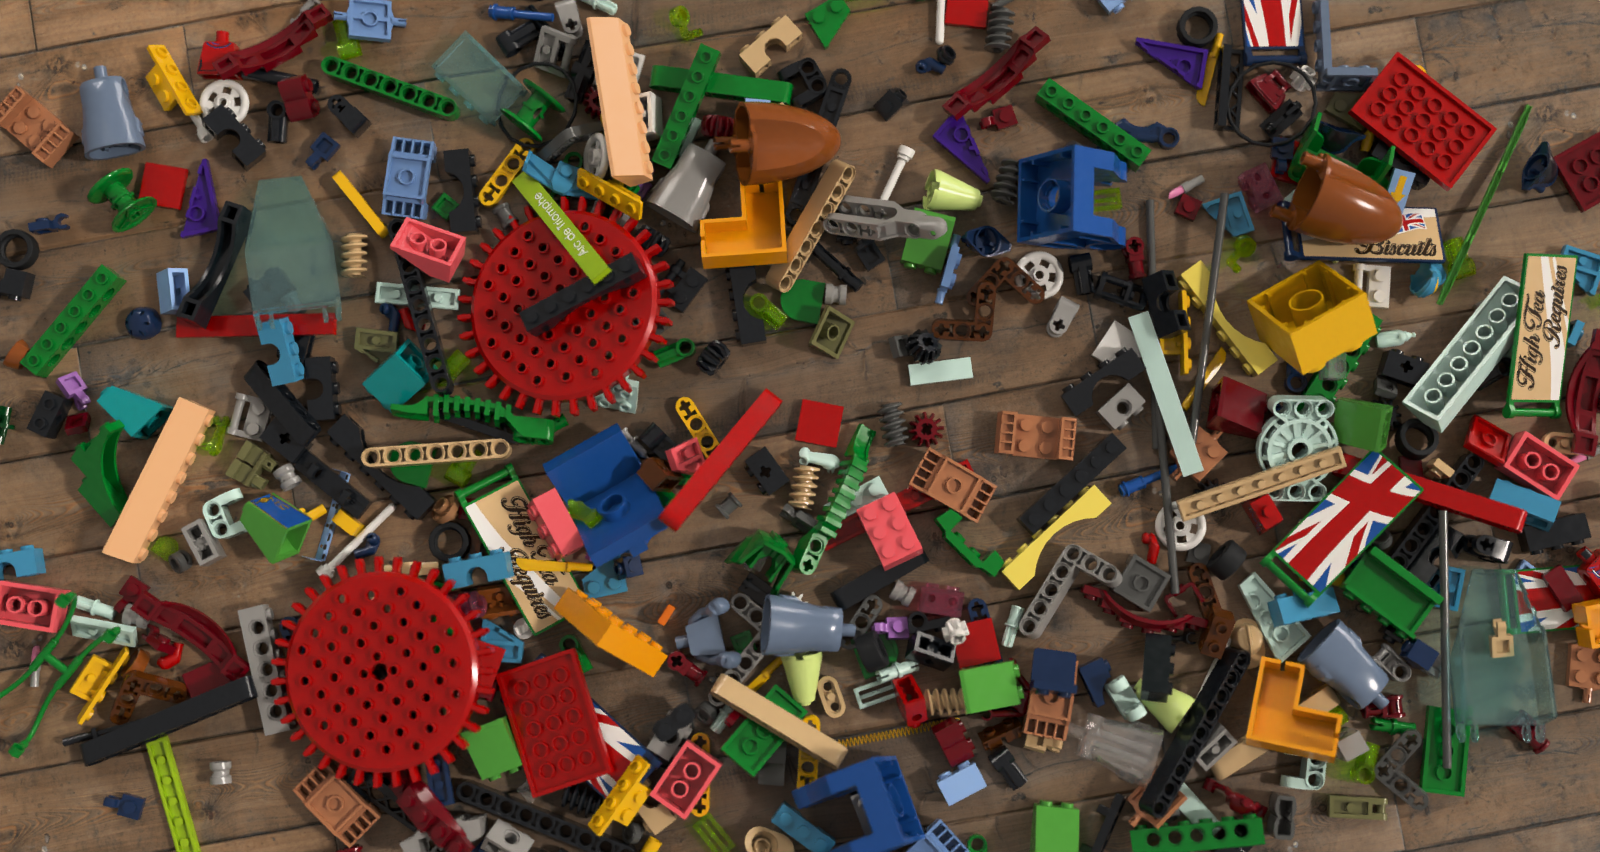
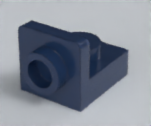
(628, 567)

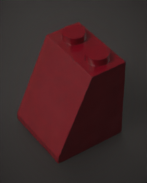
(1236, 409)

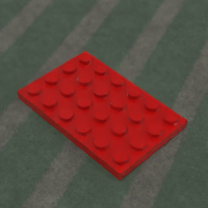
(1422, 121)
(554, 723)

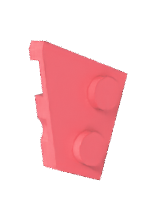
(685, 457)

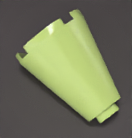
(949, 193)
(803, 675)
(1168, 713)

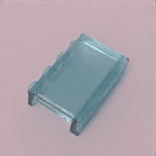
(478, 78)

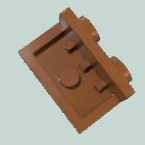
(498, 601)

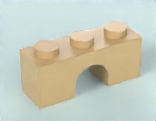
(782, 33)
(655, 817)

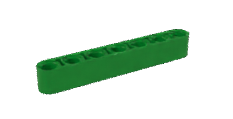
(383, 81)
(723, 85)

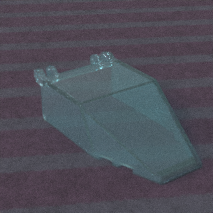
(289, 252)
(1500, 689)

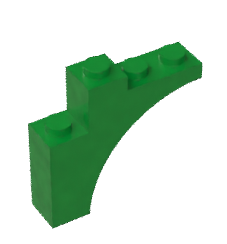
(99, 465)

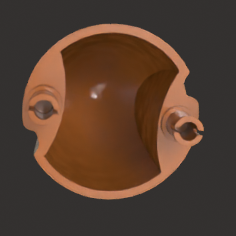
(778, 142)
(1339, 204)

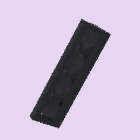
(1222, 88)
(485, 429)
(388, 794)

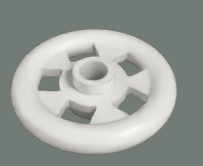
(236, 92)
(596, 156)
(1054, 267)
(1192, 539)

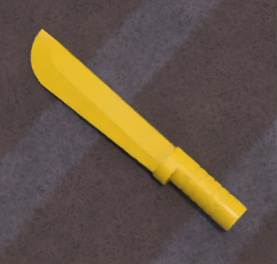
(1202, 94)
(1215, 364)
(546, 565)
(765, 675)

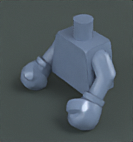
(706, 637)

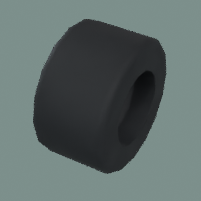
(1226, 560)
(871, 651)

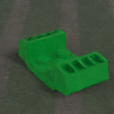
(989, 564)

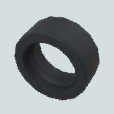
(1207, 15)
(32, 250)
(1410, 452)
(433, 541)

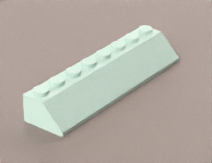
(1467, 358)

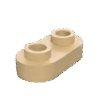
(1561, 442)
(831, 696)

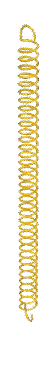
(885, 737)

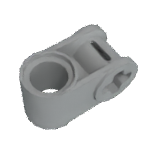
(569, 16)
(1063, 314)
(1389, 661)

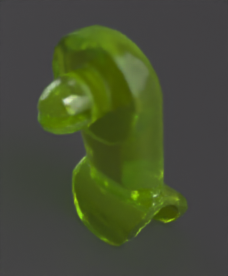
(216, 442)
(581, 512)

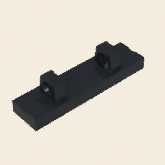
(333, 484)
(1112, 815)

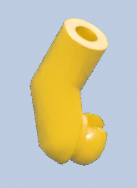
(1366, 143)
(316, 512)

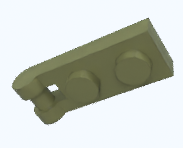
(1356, 807)

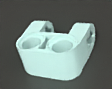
(223, 516)
(1125, 699)
(1306, 769)

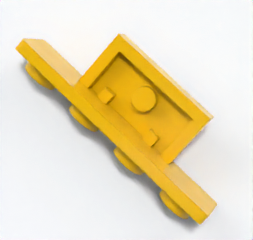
(169, 83)
(611, 193)
(1182, 343)
(94, 680)
(624, 798)

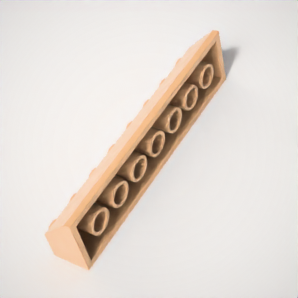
(620, 100)
(159, 481)

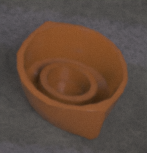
(16, 354)
(137, 661)

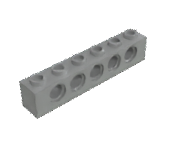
(257, 661)

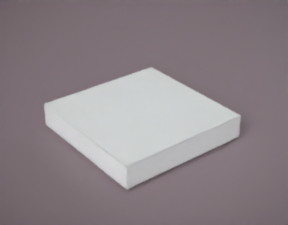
(1114, 340)

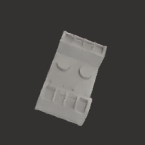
(473, 825)

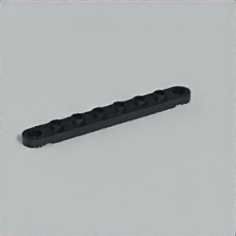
(831, 110)

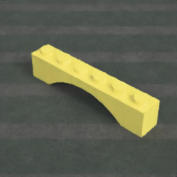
(1253, 354)
(1023, 566)

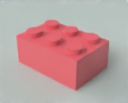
(1538, 466)
(555, 525)
(889, 531)
(31, 606)
(686, 779)

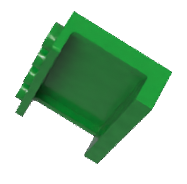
(1389, 592)

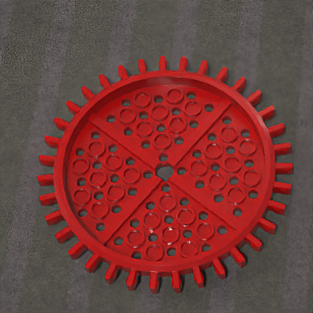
(581, 382)
(463, 677)

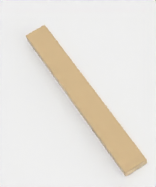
(1261, 483)

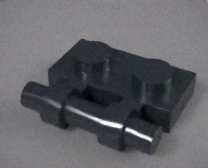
(687, 288)

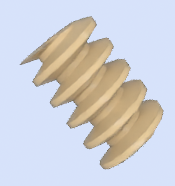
(353, 255)
(803, 487)
(944, 701)

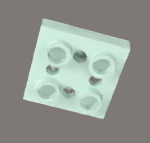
(625, 401)

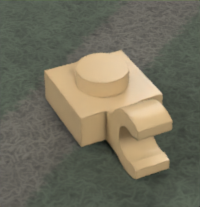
(1438, 469)
(1501, 643)
(1040, 744)

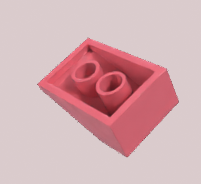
(429, 248)

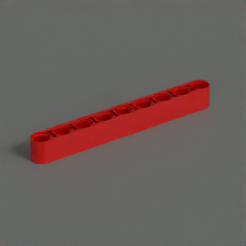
(720, 460)
(1458, 501)

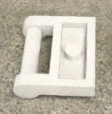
(1377, 283)

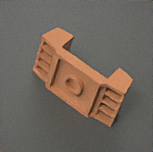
(36, 126)
(1035, 436)
(952, 485)
(1048, 715)
(337, 804)

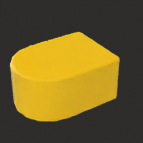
(348, 523)

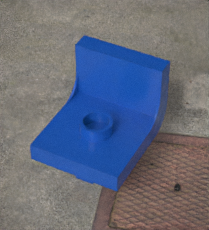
(605, 478)

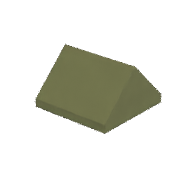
(831, 332)

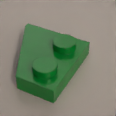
(827, 20)

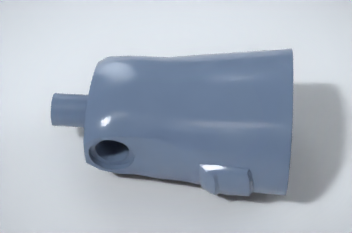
(108, 118)
(800, 627)
(1343, 663)

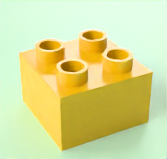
(1312, 317)

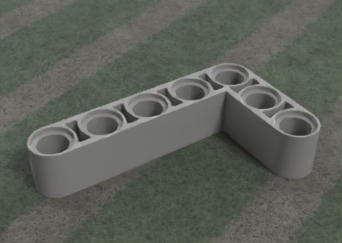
(1063, 585)
(749, 651)

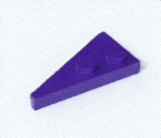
(1182, 60)
(958, 141)
(203, 209)

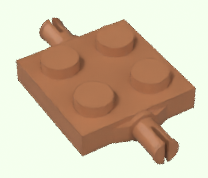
(1209, 452)
(1583, 670)
(1134, 799)

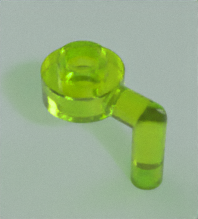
(680, 18)
(1239, 251)

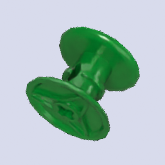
(537, 101)
(114, 189)

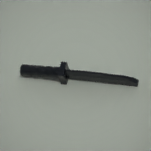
(94, 733)

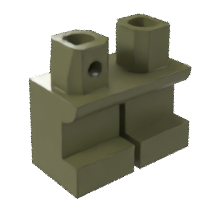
(246, 473)

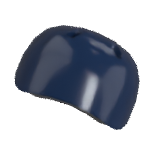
(137, 323)

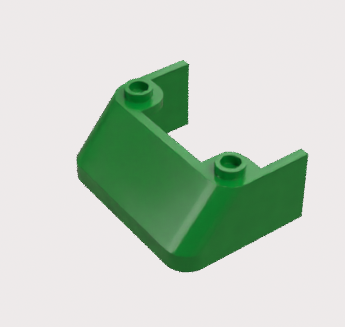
(1313, 141)

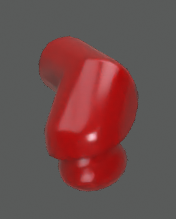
(407, 319)
(1154, 547)
(171, 660)

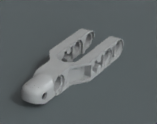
(882, 225)

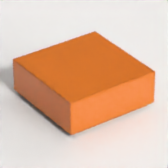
(666, 615)

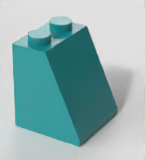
(398, 376)
(138, 413)

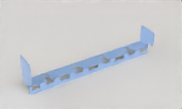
(326, 531)

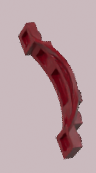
(277, 48)
(999, 77)
(1583, 397)
(1130, 620)
(195, 628)
(429, 814)

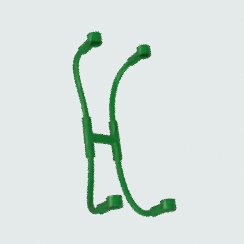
(108, 636)

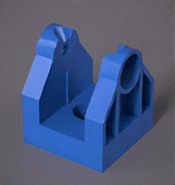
(1071, 220)
(882, 796)

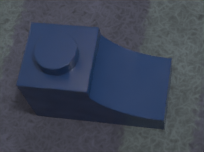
(1418, 654)
(1094, 675)

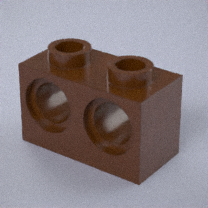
(658, 475)
(1217, 633)

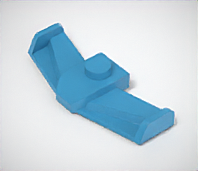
(560, 179)

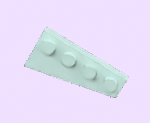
(1282, 639)

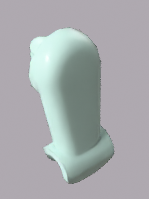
(825, 460)

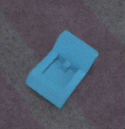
(1575, 332)

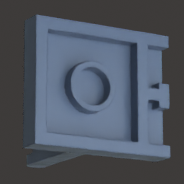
(1335, 78)

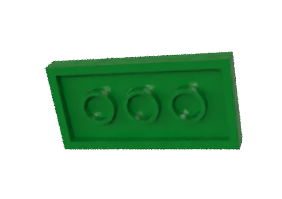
(753, 744)
(1433, 775)

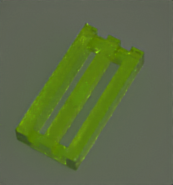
(1105, 200)
(702, 821)

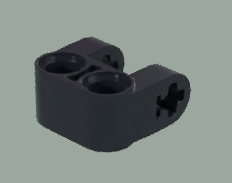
(809, 79)
(349, 116)
(1489, 548)

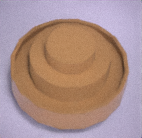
(445, 509)

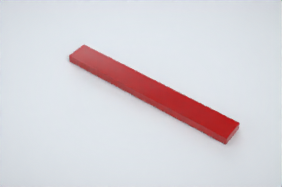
(245, 326)
(852, 526)

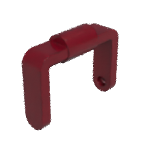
(1182, 588)

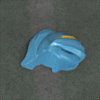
(1427, 279)

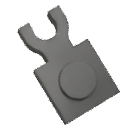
(800, 520)

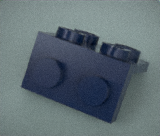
(1053, 673)

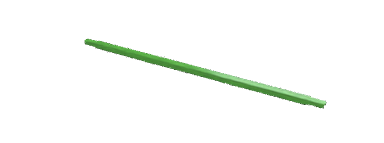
(1484, 205)

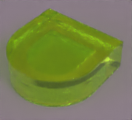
(165, 547)

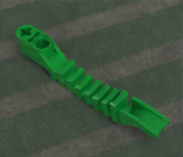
(525, 429)
(840, 503)

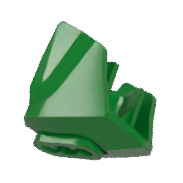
(761, 545)

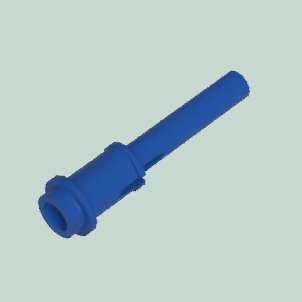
(510, 13)
(1140, 482)

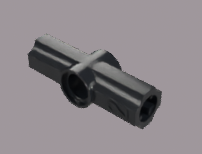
(581, 73)

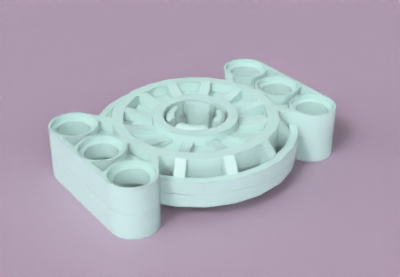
(1292, 427)

